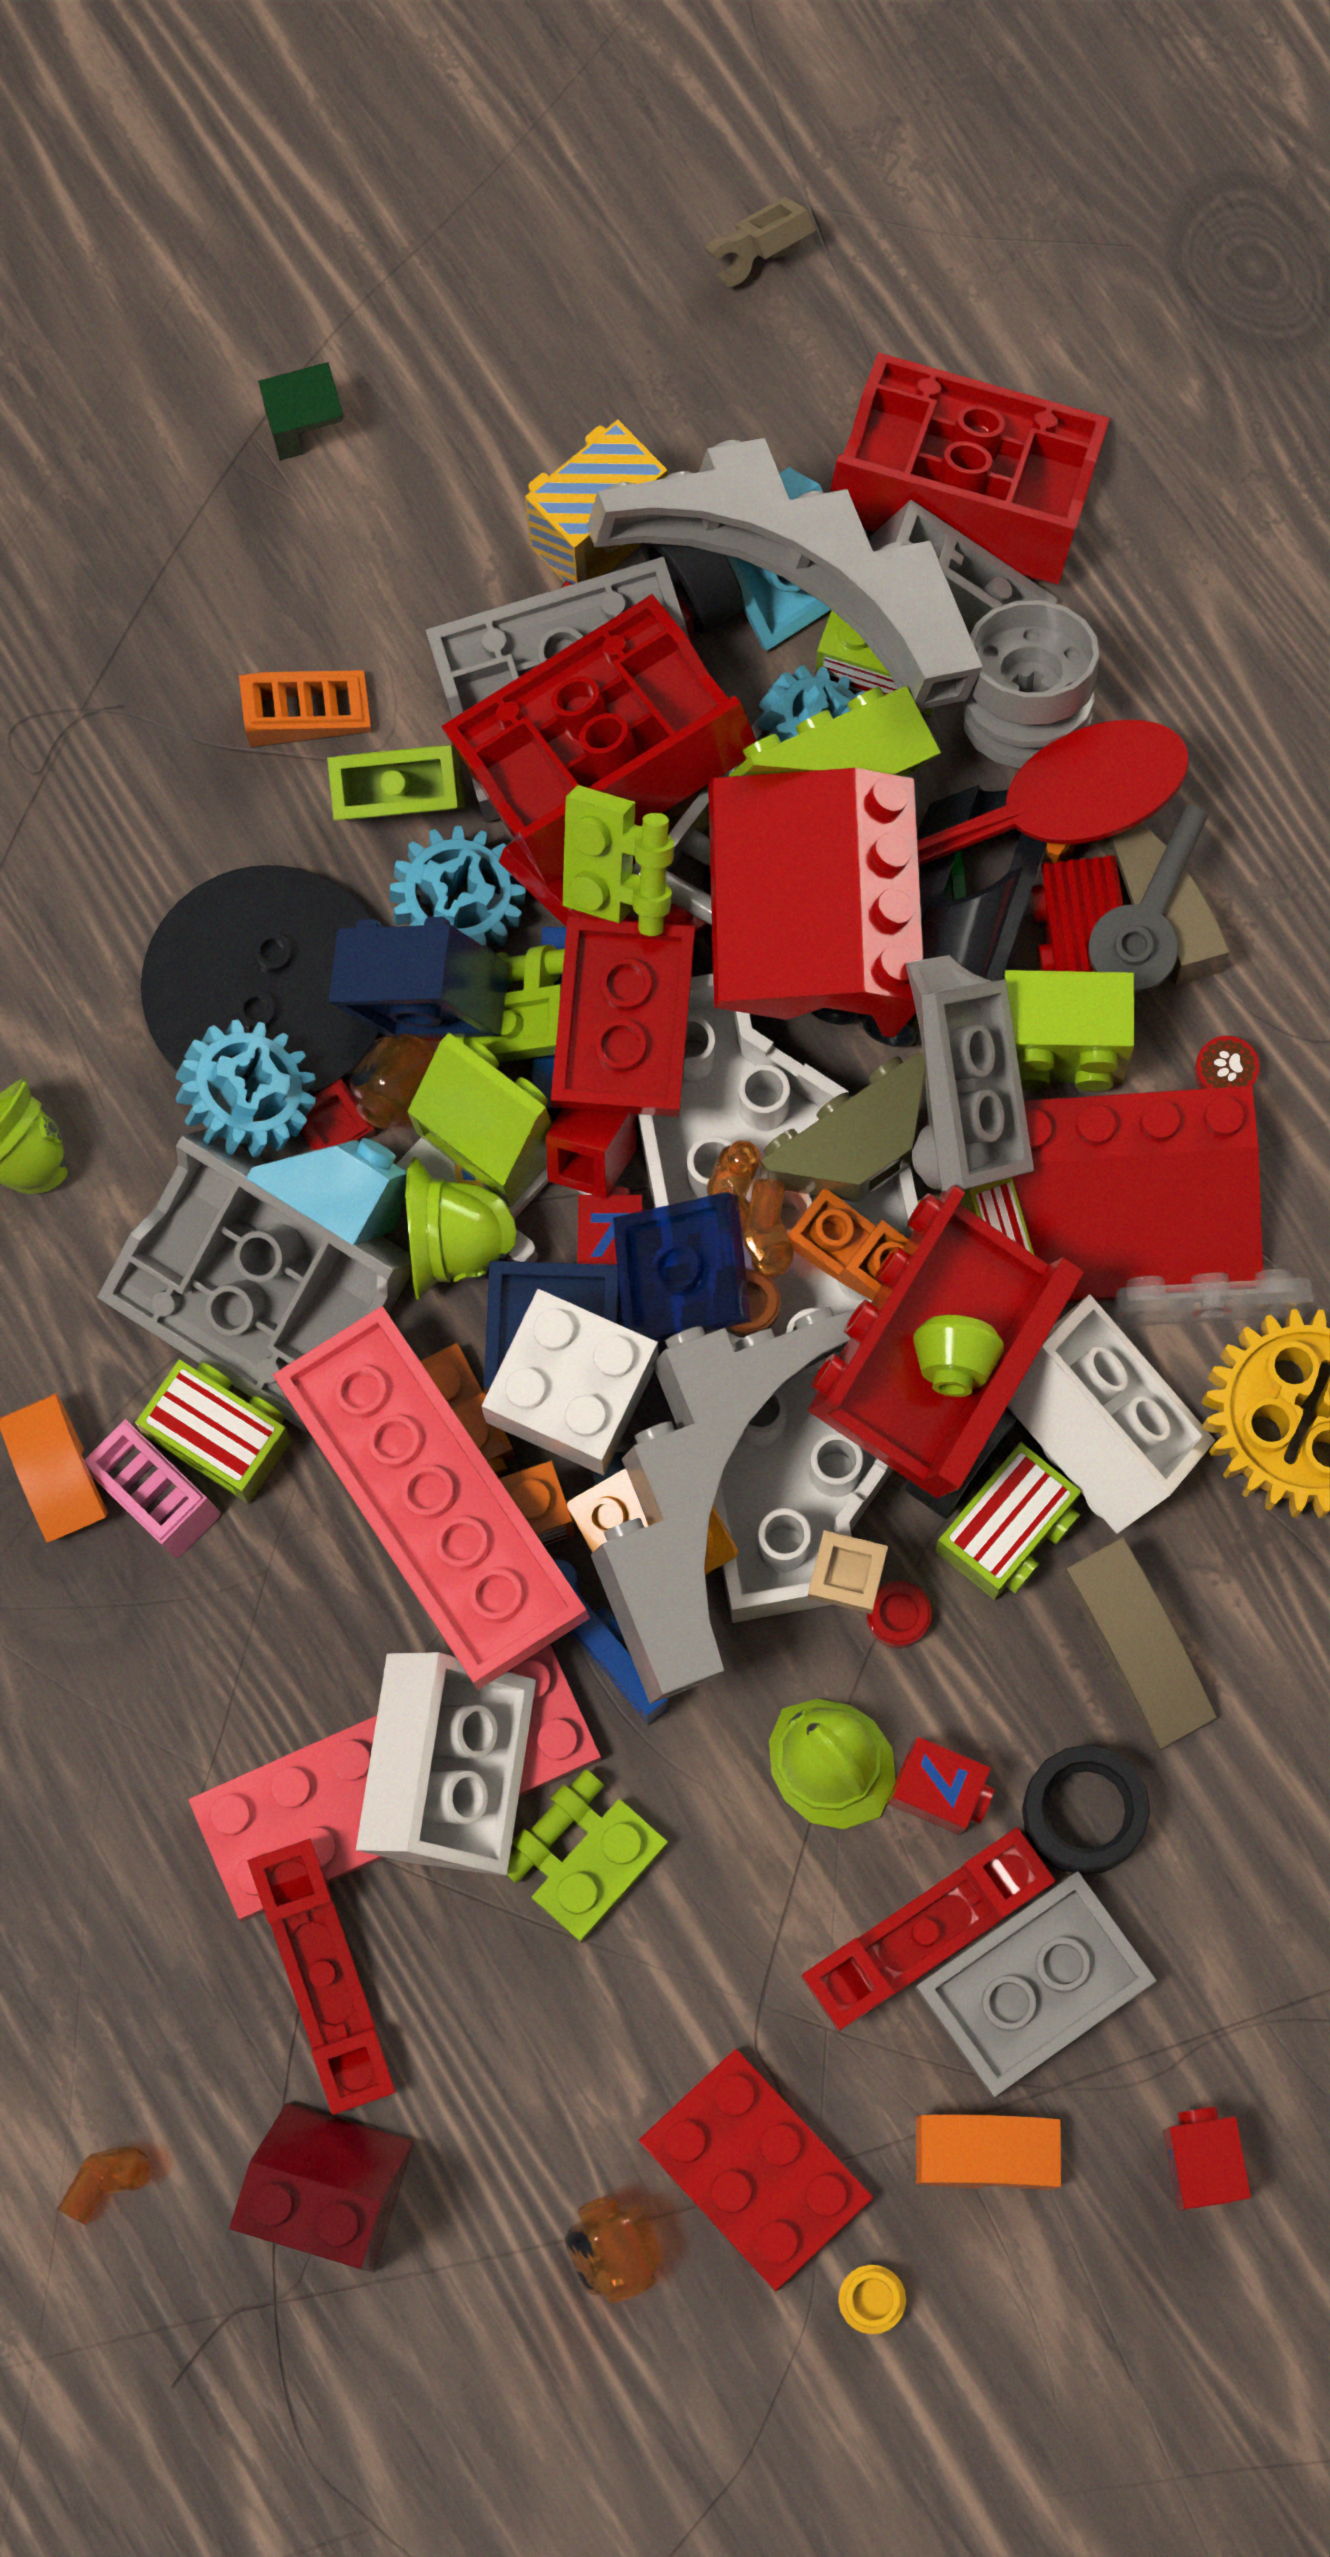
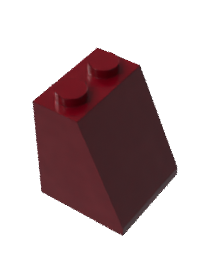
(323, 2187)

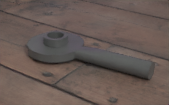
(1139, 936)

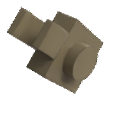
(767, 233)

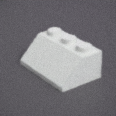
(1107, 1417)
(445, 1765)

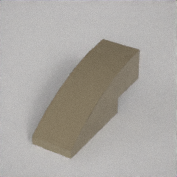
(1199, 938)
(1139, 1643)

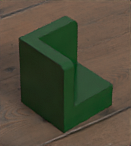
(298, 404)

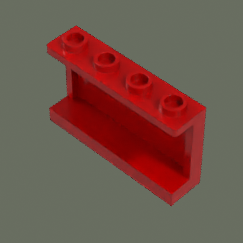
(946, 1268)

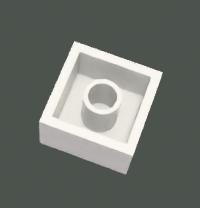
(570, 1382)

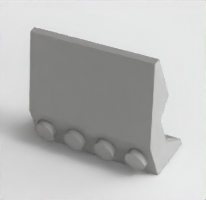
(504, 643)
(244, 1274)

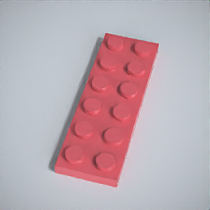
(431, 1498)
(323, 1789)

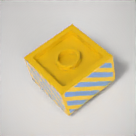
(563, 502)

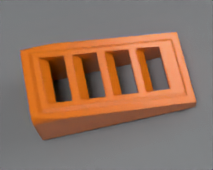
(284, 729)

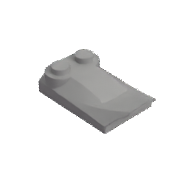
(971, 1079)

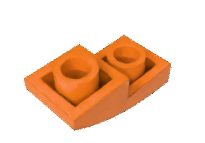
(844, 1242)
(51, 1467)
(988, 2151)

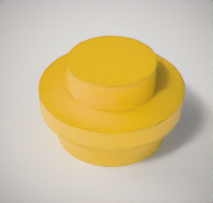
(872, 2299)

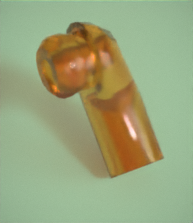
(734, 1174)
(764, 1230)
(104, 2174)

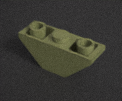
(856, 1140)

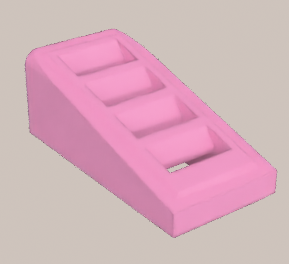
(179, 1517)

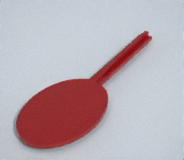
(1080, 788)

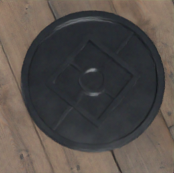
(256, 952)

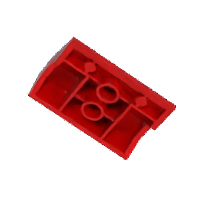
(976, 457)
(608, 713)
(815, 894)
(1144, 1186)

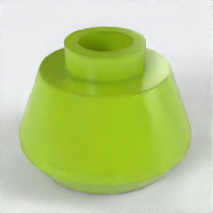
(957, 1353)

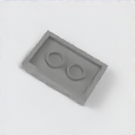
(1035, 1984)

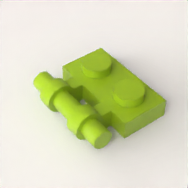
(600, 860)
(531, 1013)
(597, 1869)

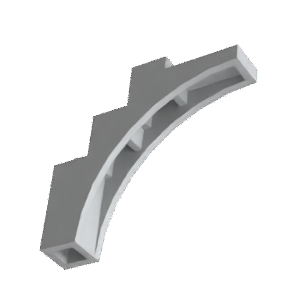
(816, 542)
(658, 1570)

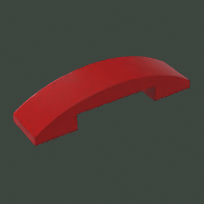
(928, 1930)
(322, 1976)

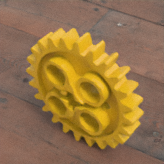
(1255, 1390)

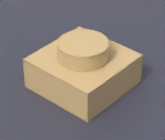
(847, 1572)

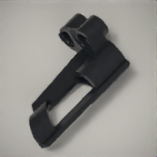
(970, 929)

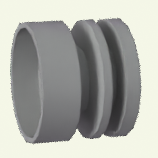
(1032, 680)

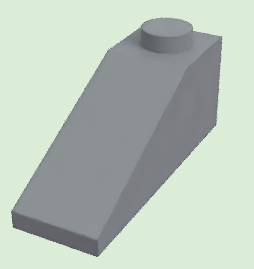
(973, 574)

